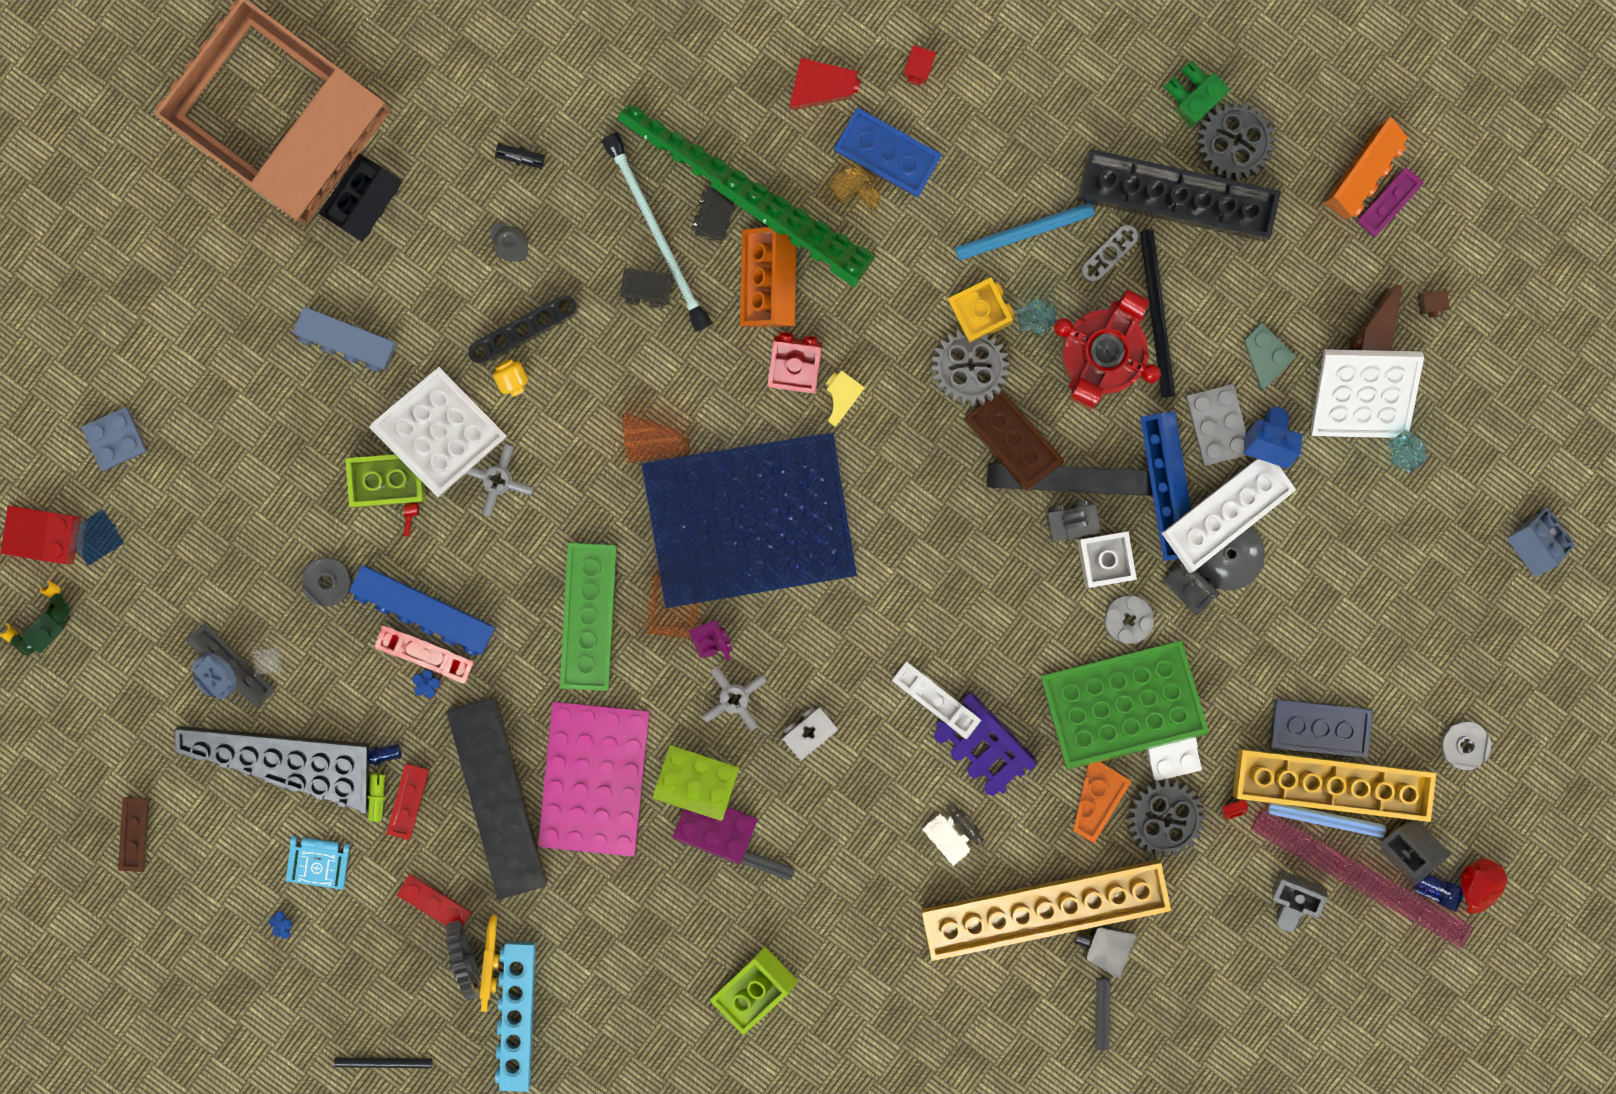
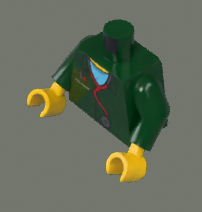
(43, 627)

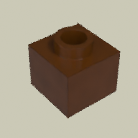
(1433, 303)

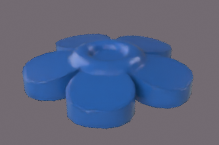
(426, 684)
(281, 925)

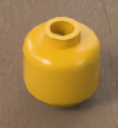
(510, 377)

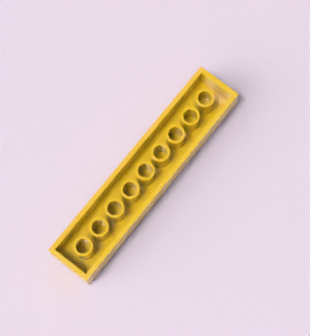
(1045, 910)

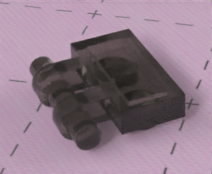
(947, 839)

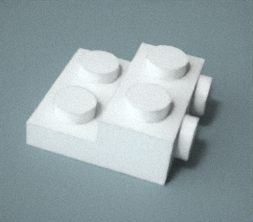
(1174, 759)

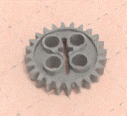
(972, 388)

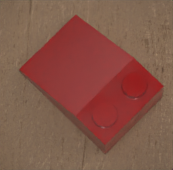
(40, 535)

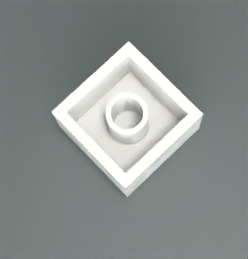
(1107, 559)

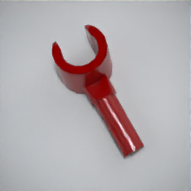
(410, 509)

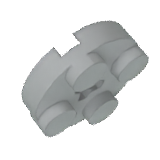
(1115, 616)
(1472, 757)

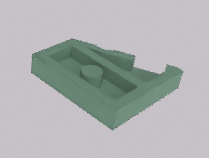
(1267, 355)

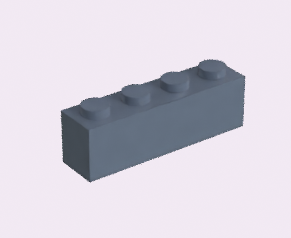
(344, 338)

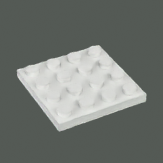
(1366, 393)
(438, 432)

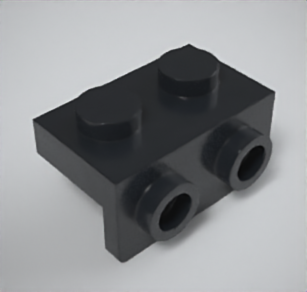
(1191, 588)

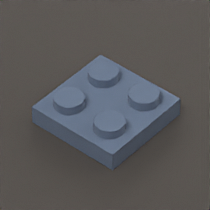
(114, 439)

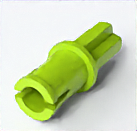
(376, 797)

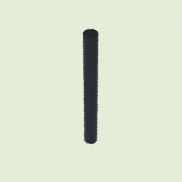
(383, 1062)

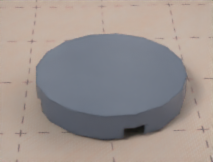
(214, 676)

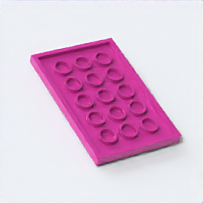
(593, 779)

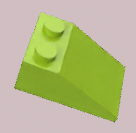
(754, 990)

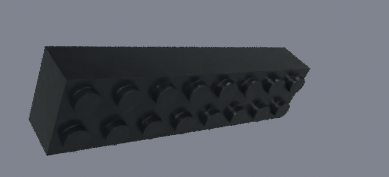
(1178, 195)
(497, 798)

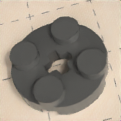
(340, 582)

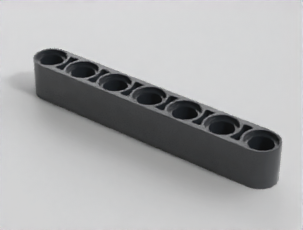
(1078, 480)

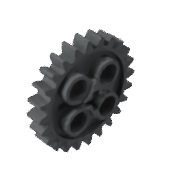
(1245, 121)
(1171, 798)
(463, 960)

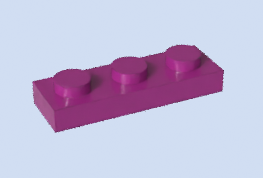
(1390, 202)

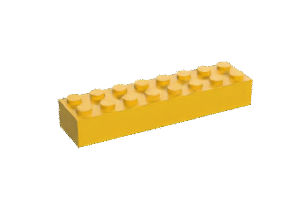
(1334, 785)

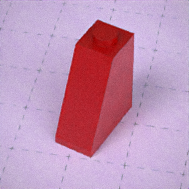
(822, 84)

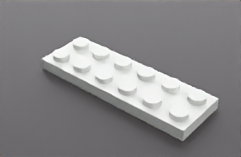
(1227, 513)

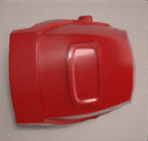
(1482, 884)

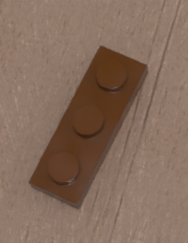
(133, 834)

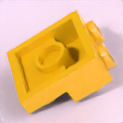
(981, 309)

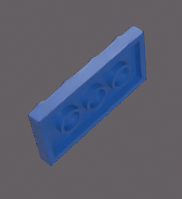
(887, 152)

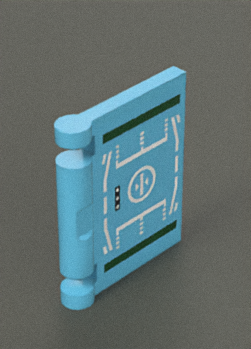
(317, 863)

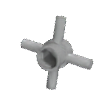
(508, 484)
(743, 701)

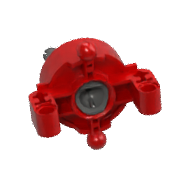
(1106, 350)

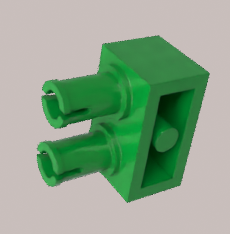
(1196, 104)

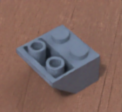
(1541, 542)

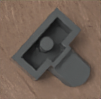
(1073, 522)
(1296, 898)

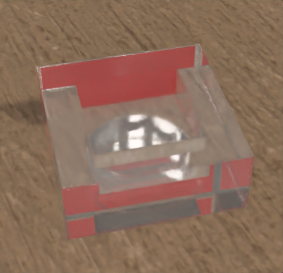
(267, 661)

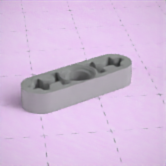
(1126, 245)

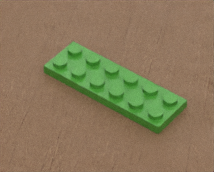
(588, 616)

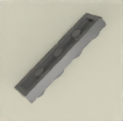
(251, 686)

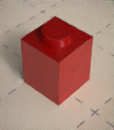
(919, 66)

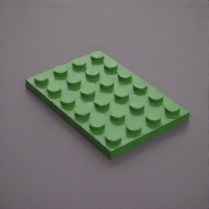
(1124, 705)

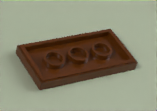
(1014, 440)

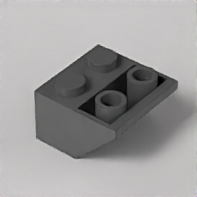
(1414, 851)

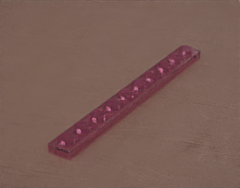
(1362, 879)

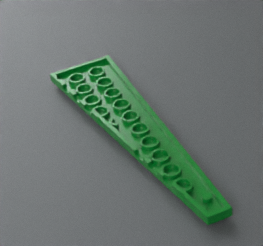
(846, 258)

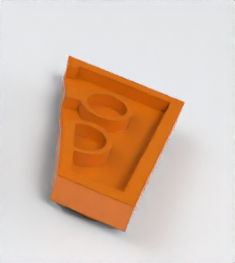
(1099, 798)

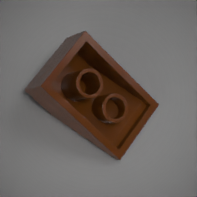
(1379, 326)

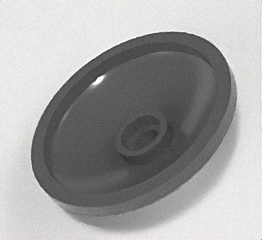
(1240, 570)

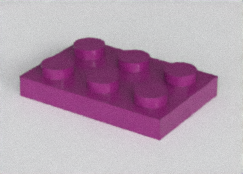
(720, 838)

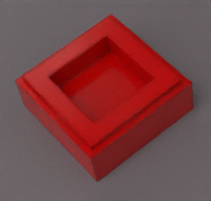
(1234, 810)

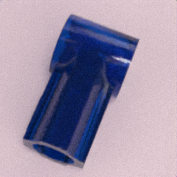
(1440, 891)

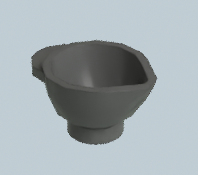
(509, 243)

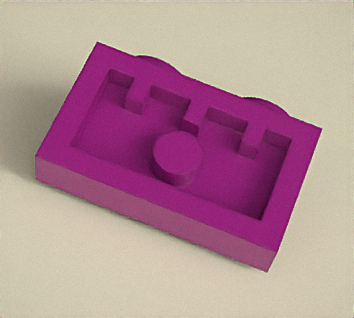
(710, 640)

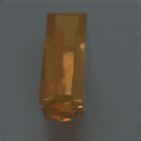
(651, 440)

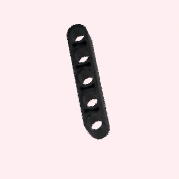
(510, 330)

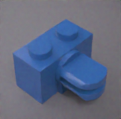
(1272, 440)

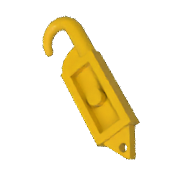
(490, 962)

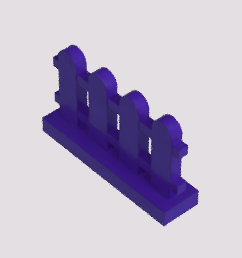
(997, 749)

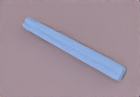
(1327, 819)

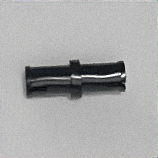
(519, 156)

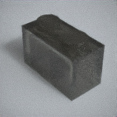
(714, 216)
(646, 287)

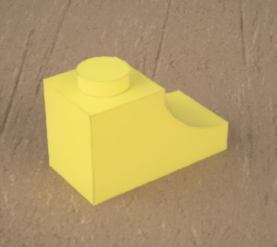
(844, 393)

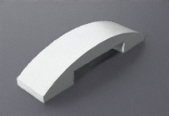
(936, 700)

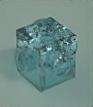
(1036, 317)
(1407, 451)

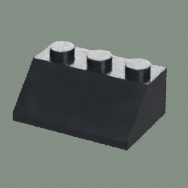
(361, 197)

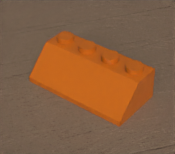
(1366, 169)
(767, 279)

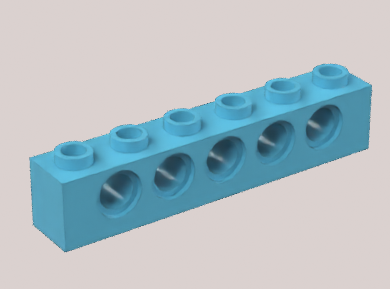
(521, 1078)

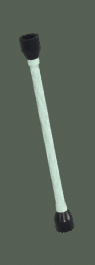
(615, 148)

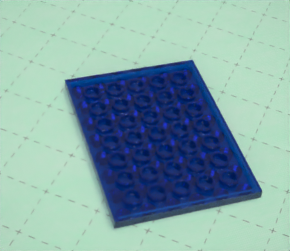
(748, 520)

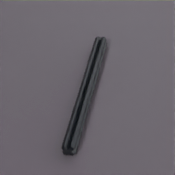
(1157, 313)

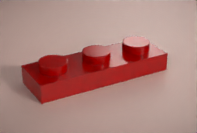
(408, 801)
(432, 901)

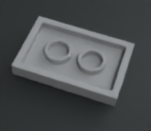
(1217, 424)

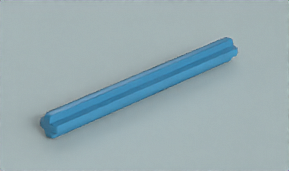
(1024, 231)

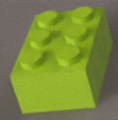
(382, 482)
(695, 783)

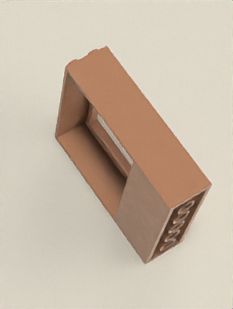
(319, 142)

